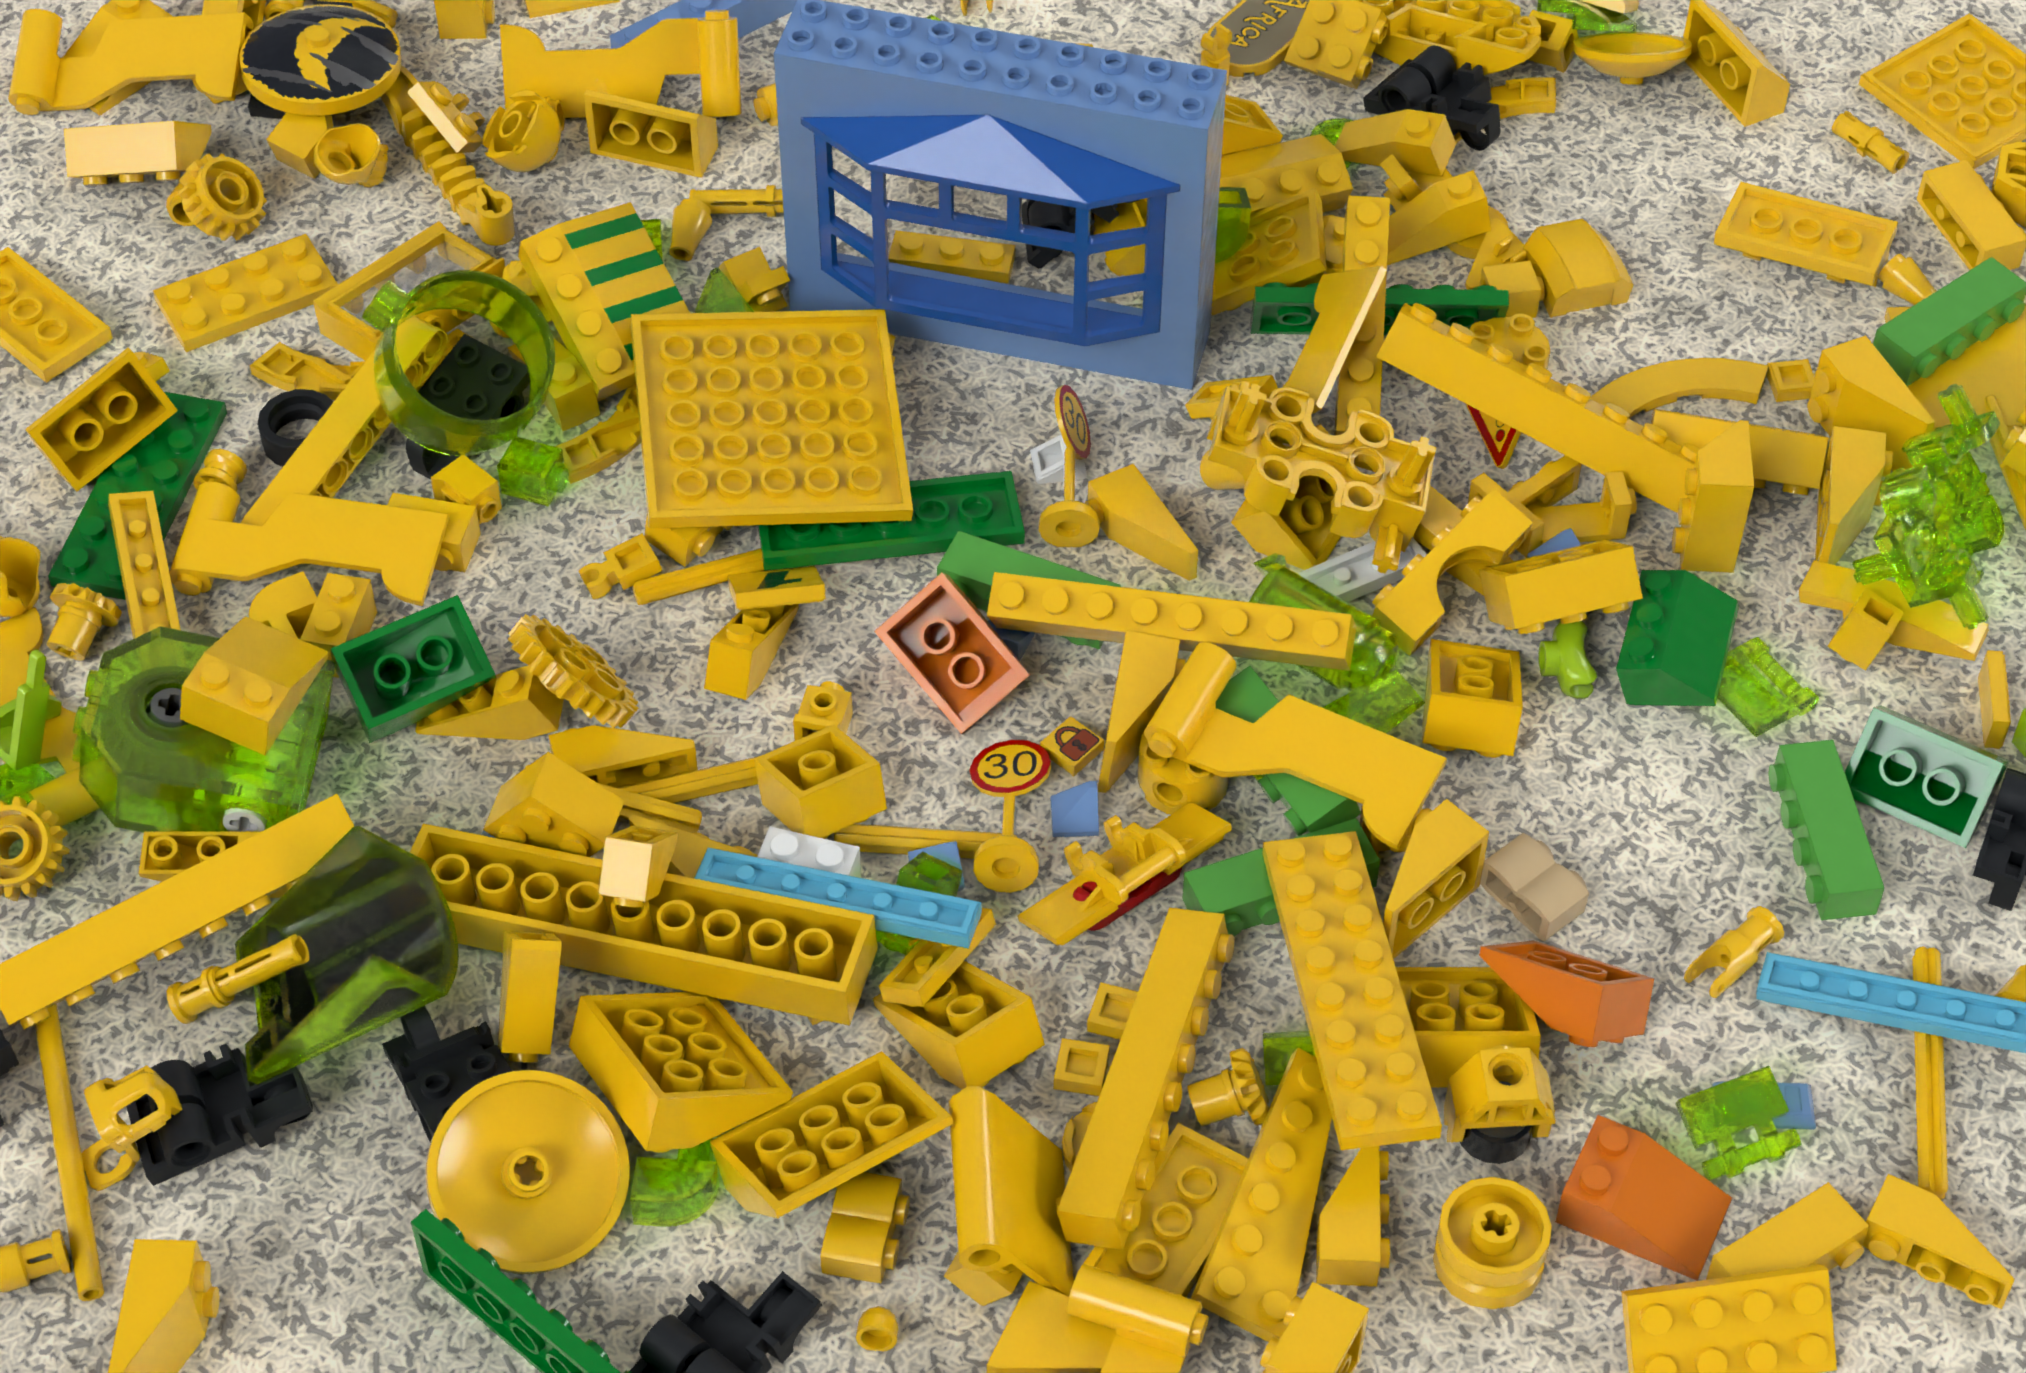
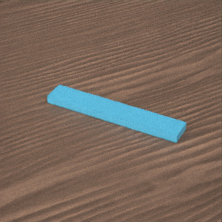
(894, 907)
(1893, 1002)

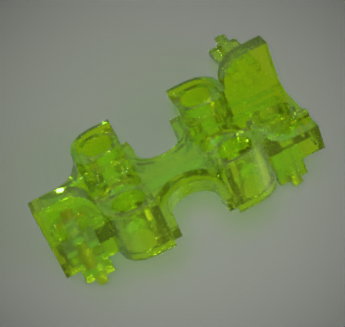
(1935, 501)

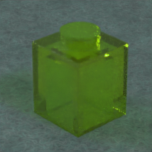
(532, 471)

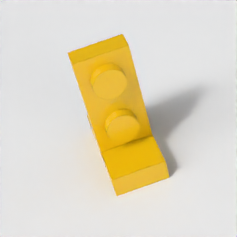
(1543, 489)

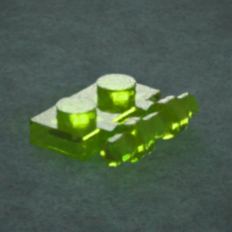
(1733, 1108)

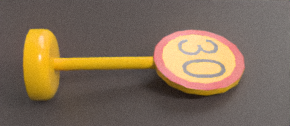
(1070, 521)
(1008, 771)

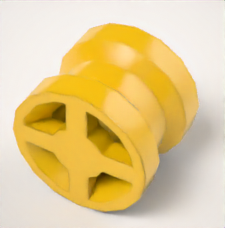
(223, 468)

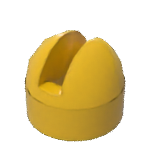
(877, 1329)

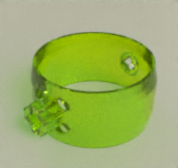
(484, 296)

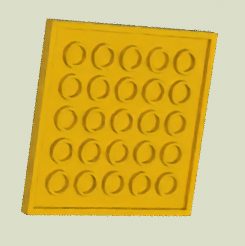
(769, 418)

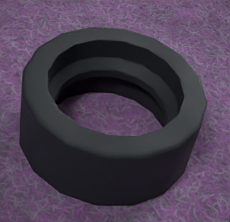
(282, 410)

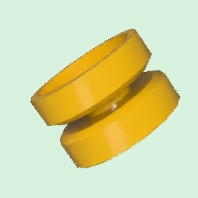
(1492, 1242)

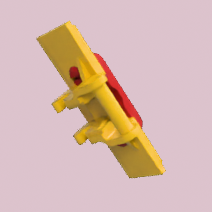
(1124, 875)

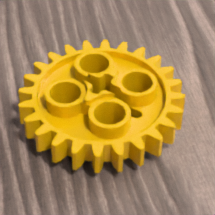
(573, 671)

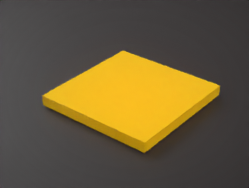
(1958, 89)
(1983, 370)

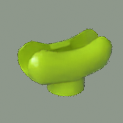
(1567, 660)

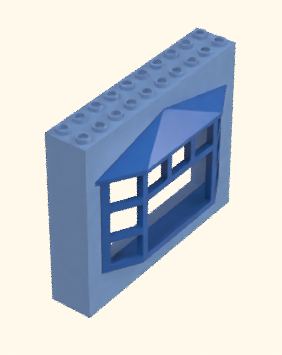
(1016, 123)

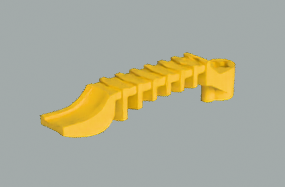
(469, 196)

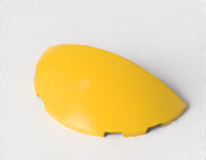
(1470, 30)

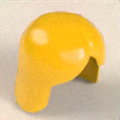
(18, 576)

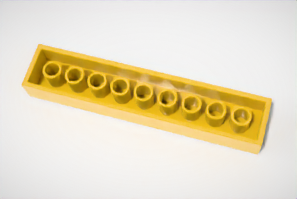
(686, 939)

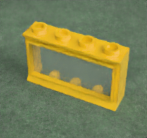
(408, 265)

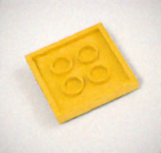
(1281, 246)

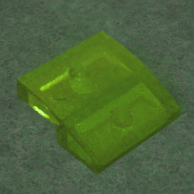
(1589, 16)

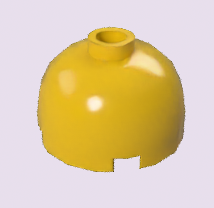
(523, 134)

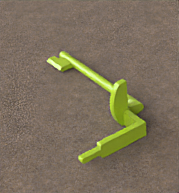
(25, 717)

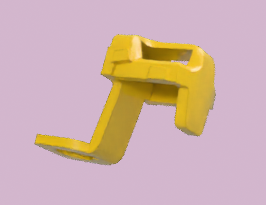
(105, 1101)

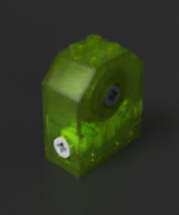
(171, 775)

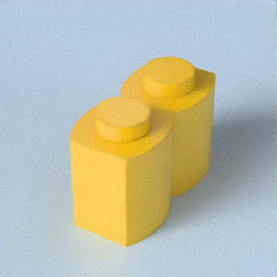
(862, 1227)

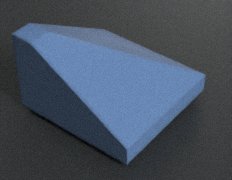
(1076, 811)

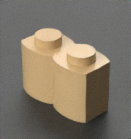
(1534, 886)

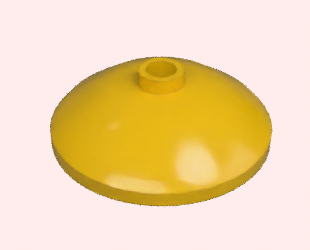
(1632, 54)

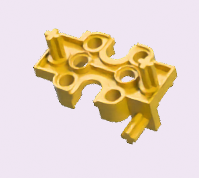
(1383, 502)

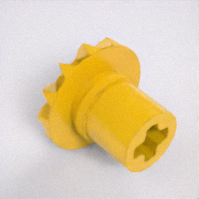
(79, 619)
(1231, 1092)

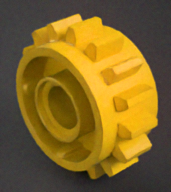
(222, 197)
(40, 852)

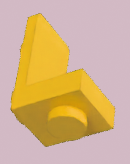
(1593, 520)

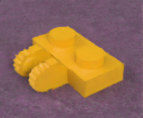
(446, 115)

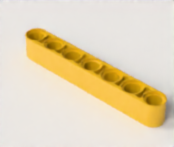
(349, 424)

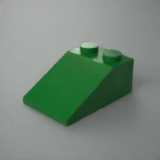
(411, 667)

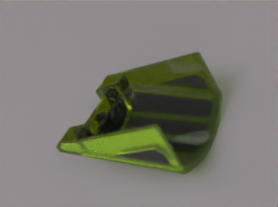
(375, 949)

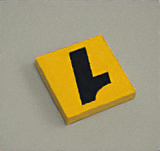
(776, 588)

